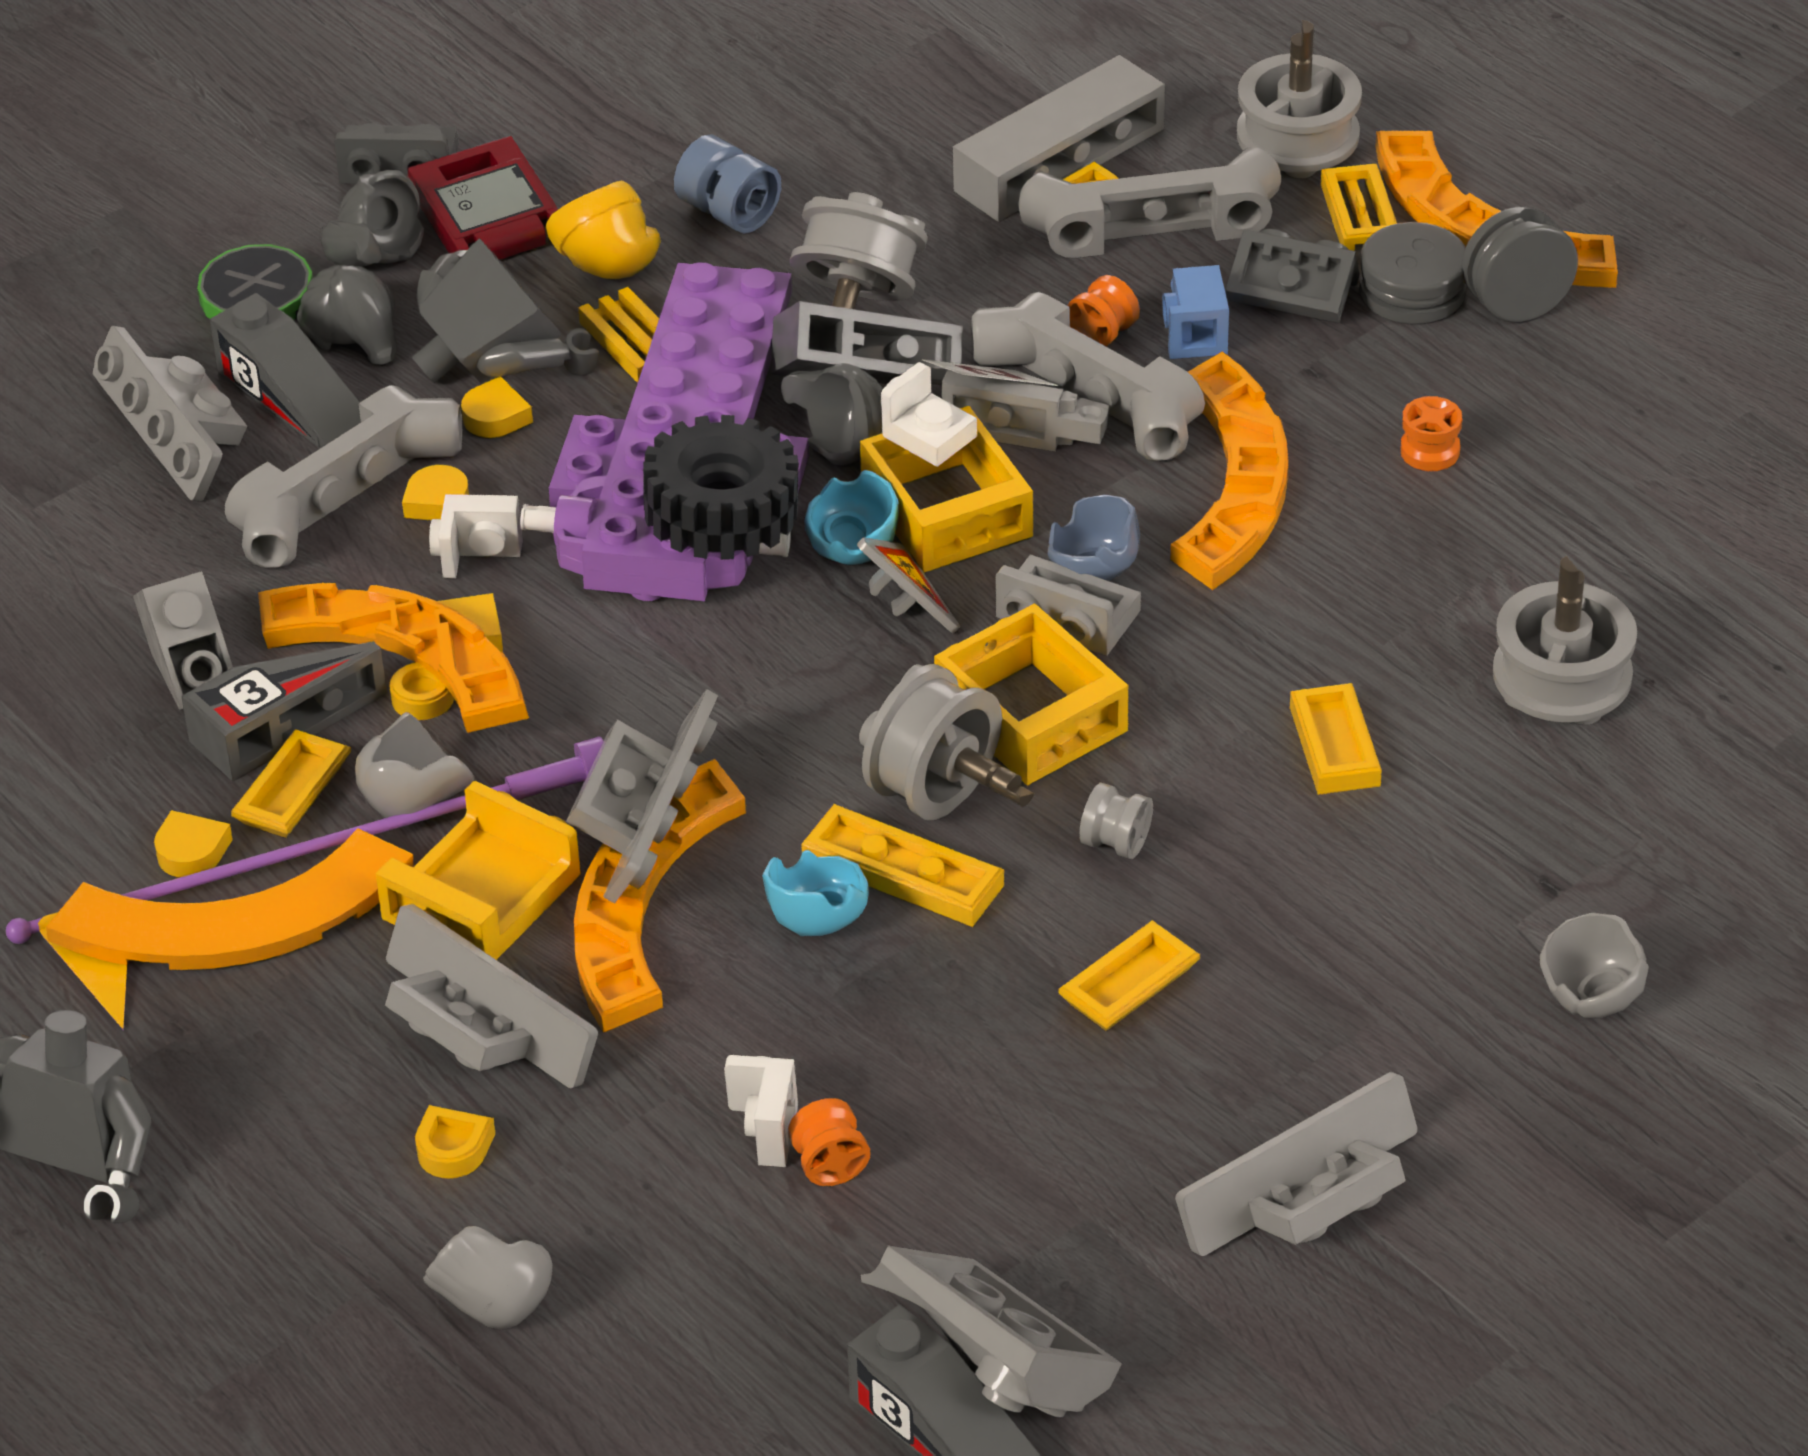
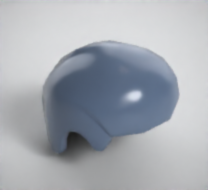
(1098, 539)

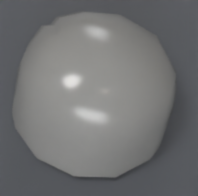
(1594, 965)

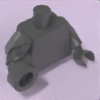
(490, 322)
(74, 1110)

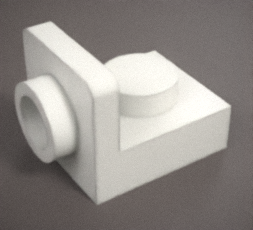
(923, 420)
(475, 528)
(769, 1097)

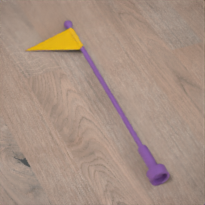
(108, 979)

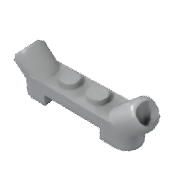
(1088, 213)
(1039, 337)
(393, 430)

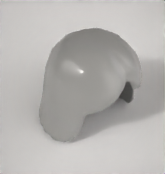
(408, 770)
(491, 1278)

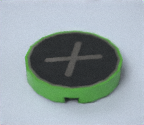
(261, 269)

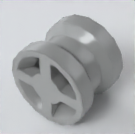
(1116, 820)

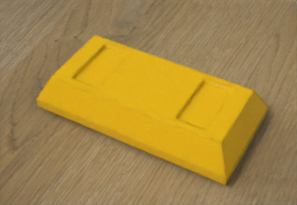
(290, 783)
(1129, 975)

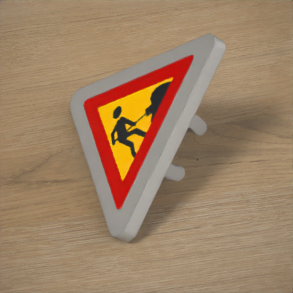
(899, 565)

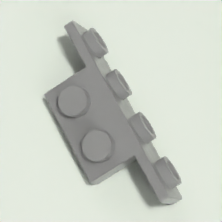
(170, 408)
(632, 788)
(479, 1004)
(1306, 1173)

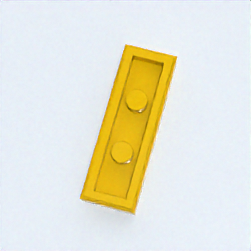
(908, 865)

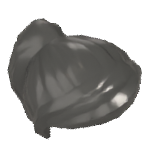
(375, 222)
(350, 308)
(840, 408)

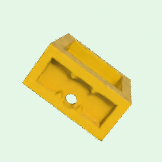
(965, 524)
(1068, 728)

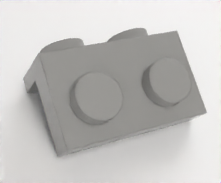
(1082, 604)

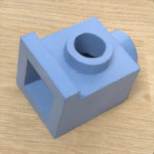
(1196, 313)

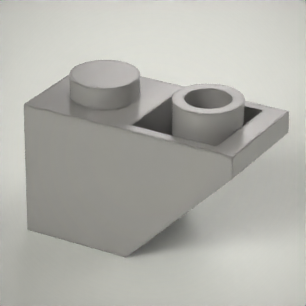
(183, 633)

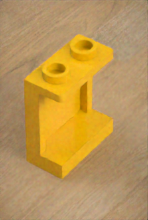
(487, 872)

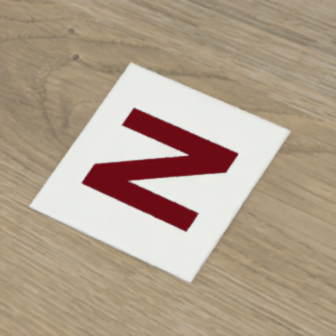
(989, 372)

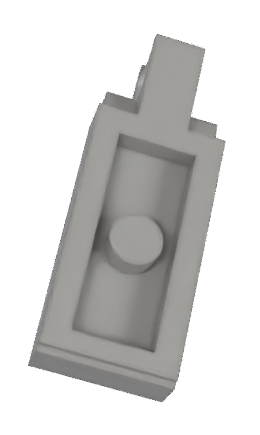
(1027, 412)

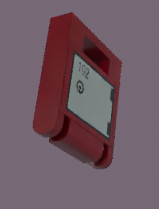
(485, 196)

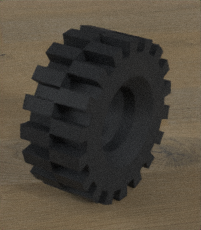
(720, 487)

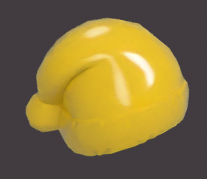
(605, 232)

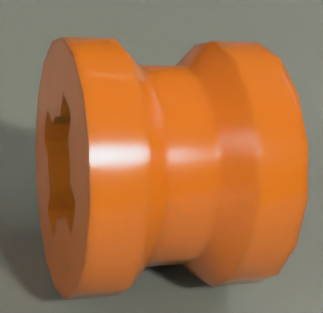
(1104, 310)
(1431, 433)
(828, 1142)

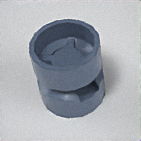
(727, 183)

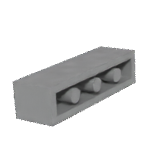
(1059, 134)

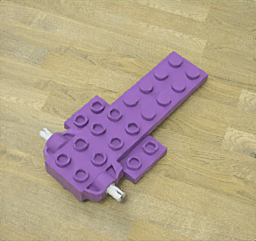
(702, 362)

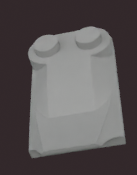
(1016, 1343)

